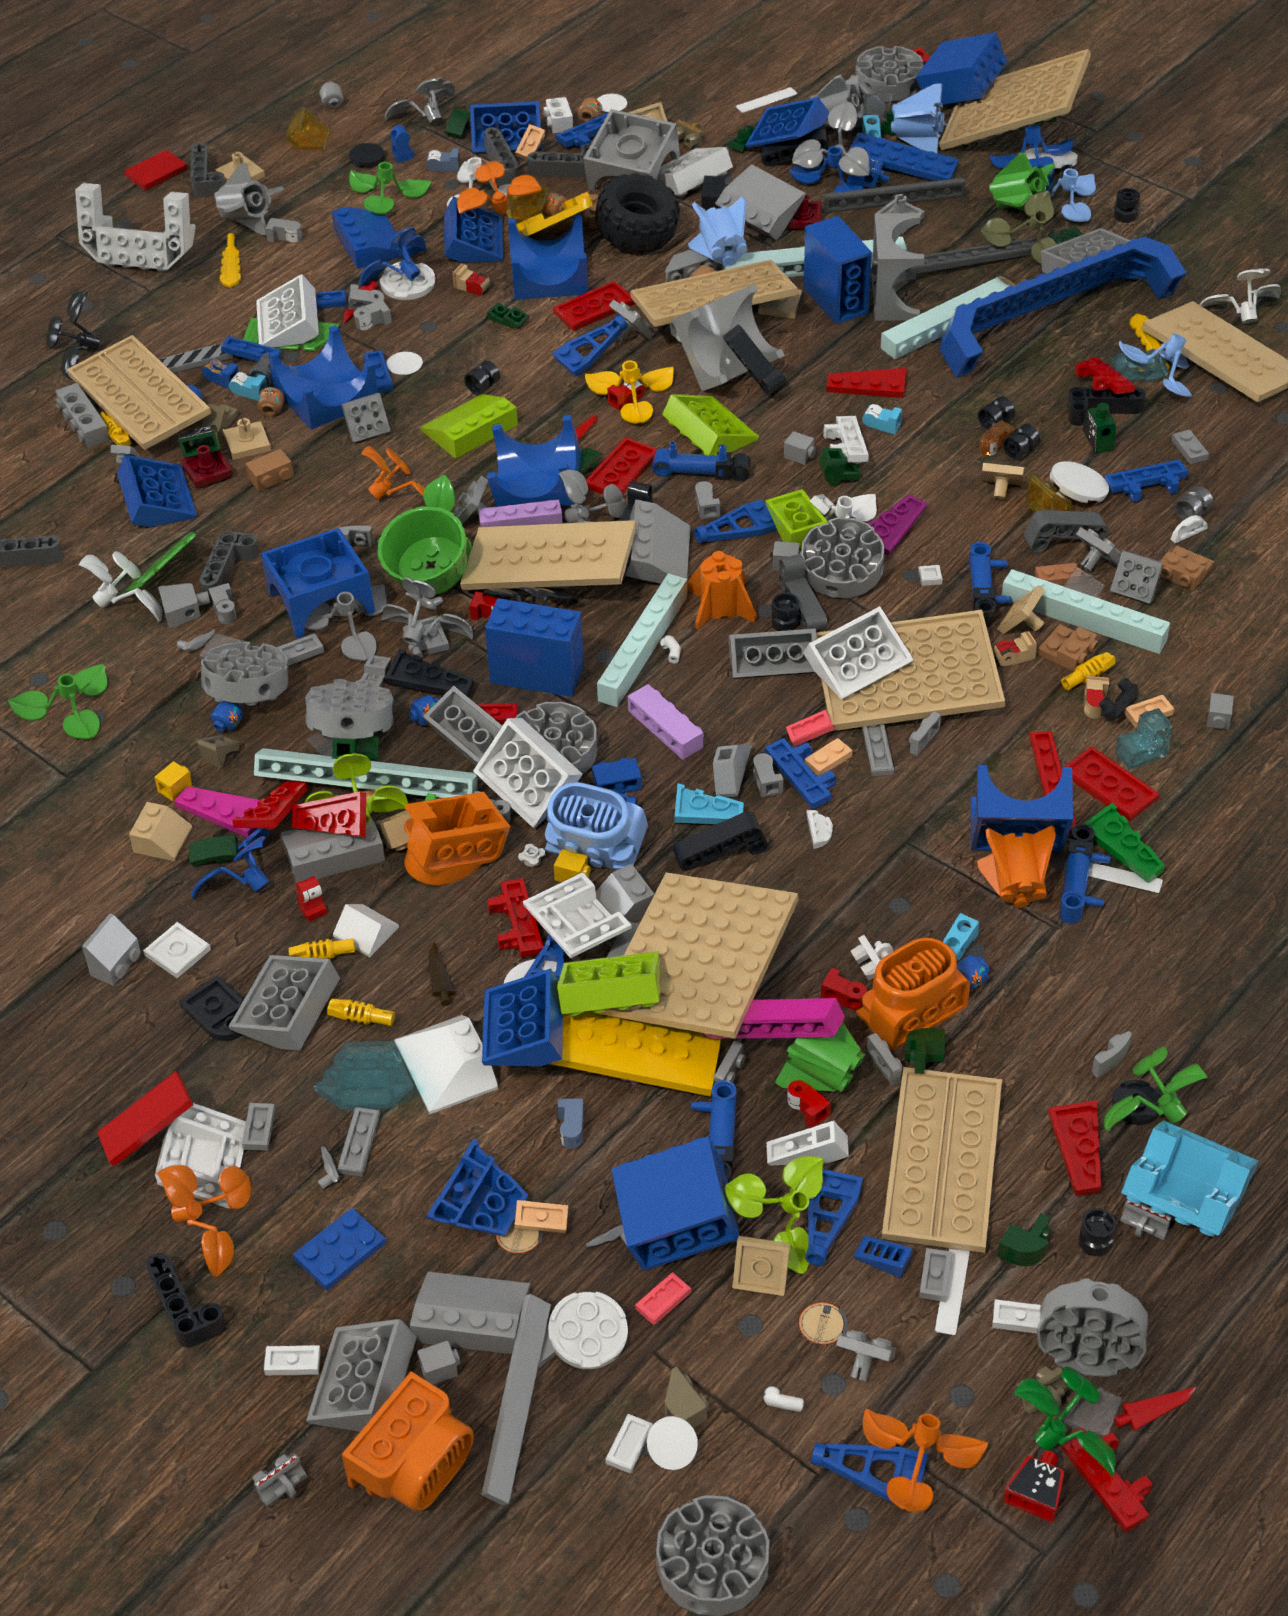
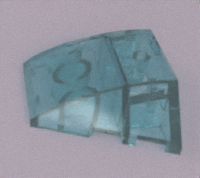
(365, 1076)

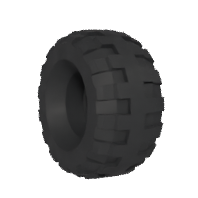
(637, 213)

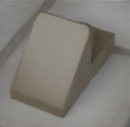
(220, 416)
(215, 749)

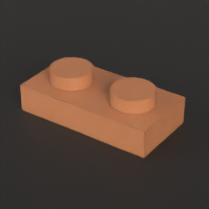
(1055, 573)

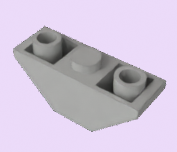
(685, 263)
(729, 768)

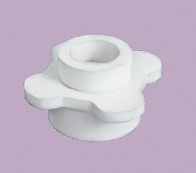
(531, 855)

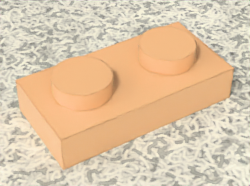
(530, 141)
(1132, 712)
(828, 757)
(541, 1216)

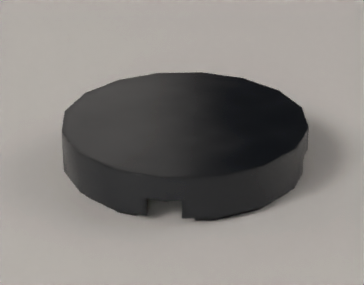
(366, 155)
(1143, 1113)

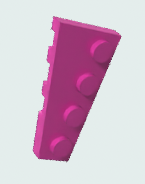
(216, 807)

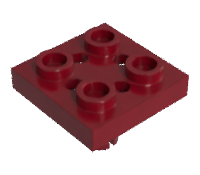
(806, 214)
(206, 467)

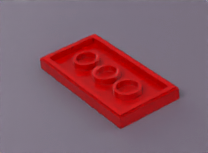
(592, 306)
(622, 466)
(1111, 783)
(145, 1118)

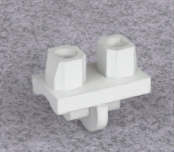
(865, 951)

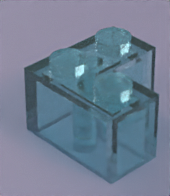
(1147, 742)

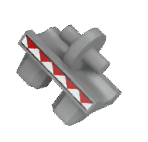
(1145, 1220)
(279, 1480)

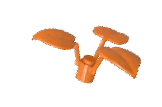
(473, 198)
(382, 484)
(179, 1186)
(956, 1450)

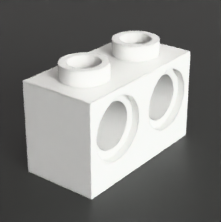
(558, 115)

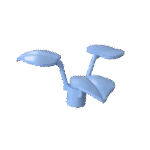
(1082, 186)
(1171, 353)

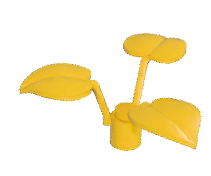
(633, 412)

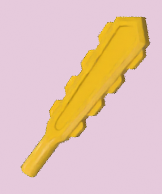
(230, 270)
(1146, 339)

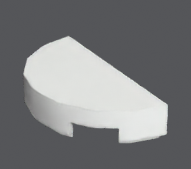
(1188, 528)
(819, 827)

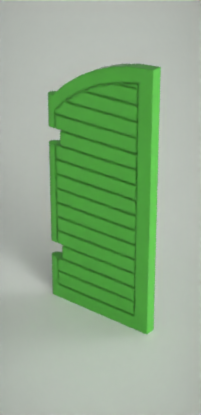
(311, 345)
(161, 562)

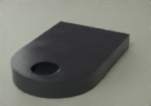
(213, 1008)

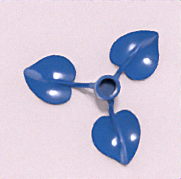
(1033, 138)
(810, 176)
(413, 245)
(253, 874)

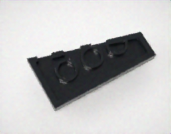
(419, 675)

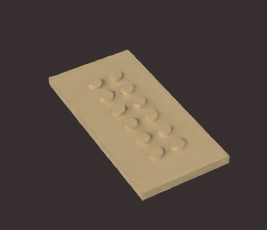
(675, 298)
(1223, 350)
(139, 392)
(549, 555)
(942, 1160)

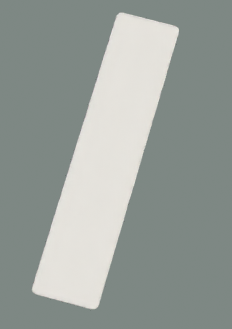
(766, 99)
(1123, 877)
(949, 1310)

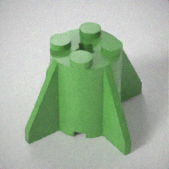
(1019, 182)
(822, 1061)

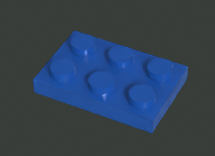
(339, 1249)

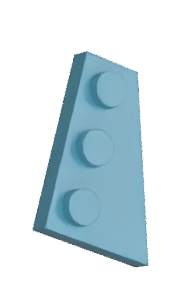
(702, 808)

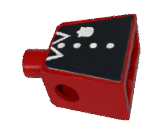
(1036, 1486)

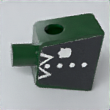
(1100, 428)
(201, 436)

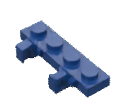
(580, 134)
(1132, 480)
(791, 763)

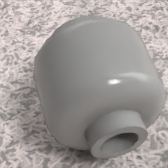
(331, 95)

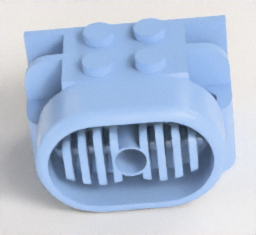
(595, 825)

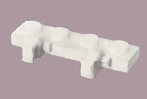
(851, 437)

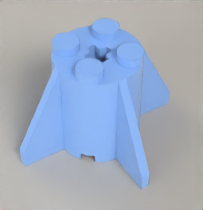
(919, 118)
(721, 233)

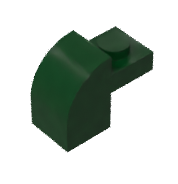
(836, 467)
(365, 746)
(923, 1046)
(1025, 1247)

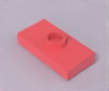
(810, 728)
(663, 1298)

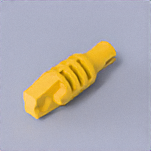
(115, 431)
(1093, 667)
(323, 949)
(359, 1012)

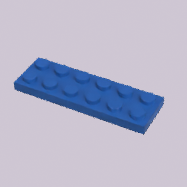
(907, 158)

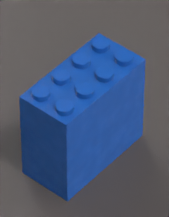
(964, 67)
(837, 269)
(534, 647)
(675, 1203)

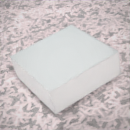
(930, 575)

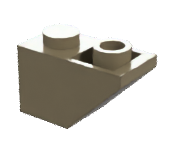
(683, 1400)

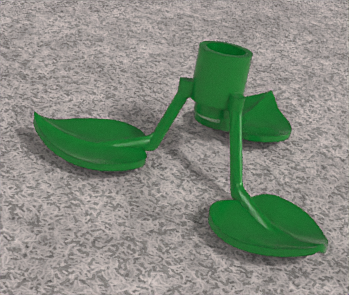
(1054, 1430)

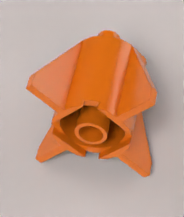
(721, 589)
(1018, 865)

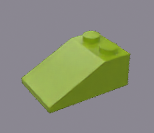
(794, 516)

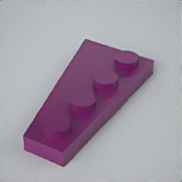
(895, 523)

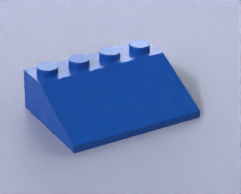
(509, 118)
(788, 122)
(473, 234)
(364, 235)
(155, 491)
(523, 1022)

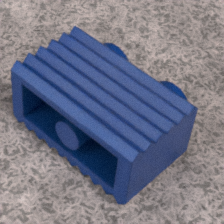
(618, 775)

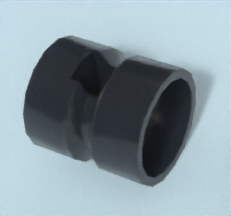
(1127, 205)
(482, 377)
(997, 410)
(1021, 441)
(785, 612)
(1097, 1232)

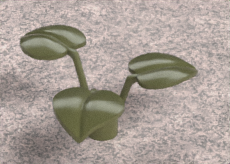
(1040, 211)

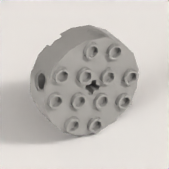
(890, 71)
(843, 558)
(244, 673)
(349, 709)
(566, 730)
(1093, 1328)
(712, 1555)

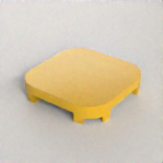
(570, 208)

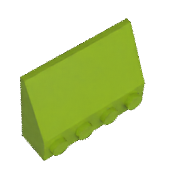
(707, 423)
(471, 424)
(609, 983)

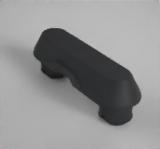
(1128, 694)

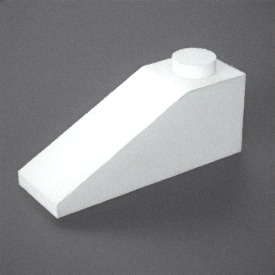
(819, 1141)

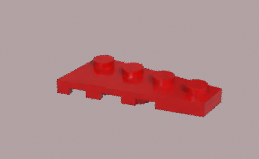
(873, 382)
(273, 808)
(333, 815)
(1078, 1142)

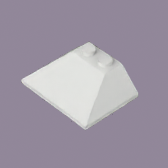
(575, 915)
(447, 1063)
(206, 1144)

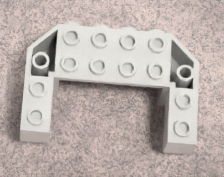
(130, 246)

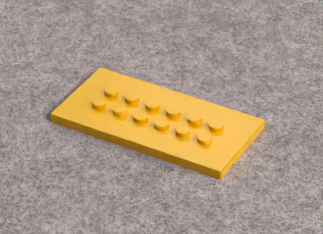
(639, 1052)

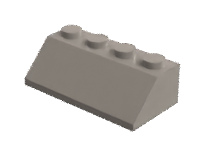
(770, 652)
(463, 724)

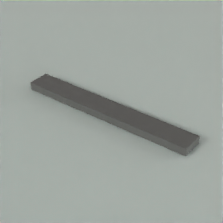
(882, 196)
(974, 255)

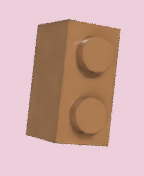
(269, 470)

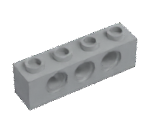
(81, 415)

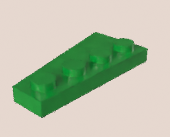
(1124, 844)

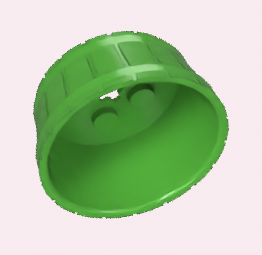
(421, 538)

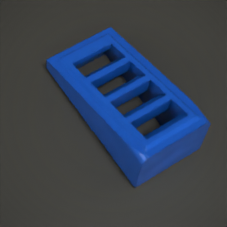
(888, 1265)

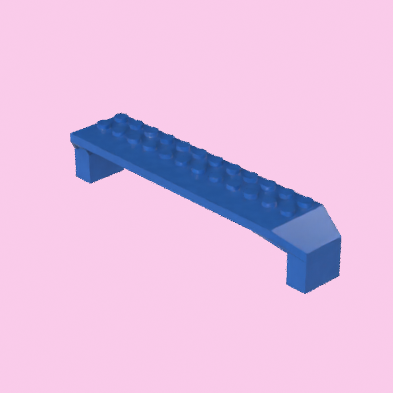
(1132, 260)

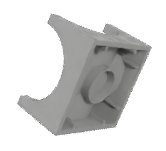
(630, 145)
(891, 265)
(703, 341)

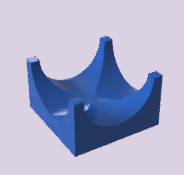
(548, 266)
(323, 383)
(532, 471)
(315, 572)
(1009, 815)

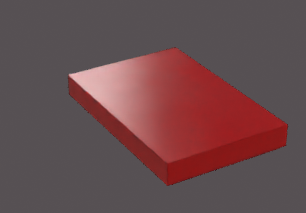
(155, 170)

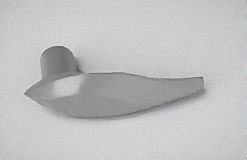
(427, 602)
(196, 643)
(330, 1168)
(611, 1235)

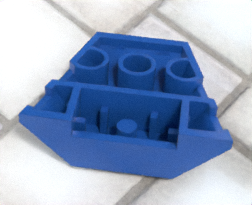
(478, 1195)

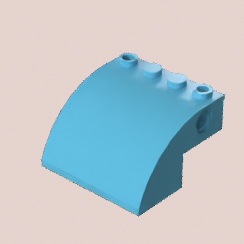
(1189, 1178)

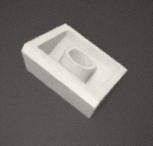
(365, 927)

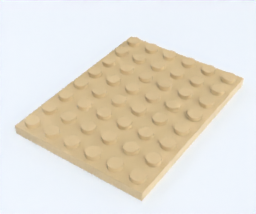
(1018, 100)
(949, 675)
(711, 951)

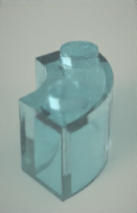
(1153, 370)

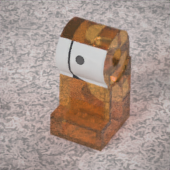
(993, 438)

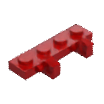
(1104, 376)
(524, 929)
(1119, 1497)

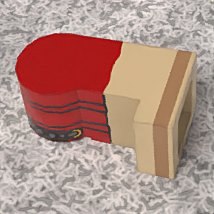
(469, 280)
(1016, 650)
(1095, 692)

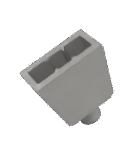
(181, 603)

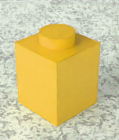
(173, 780)
(569, 865)

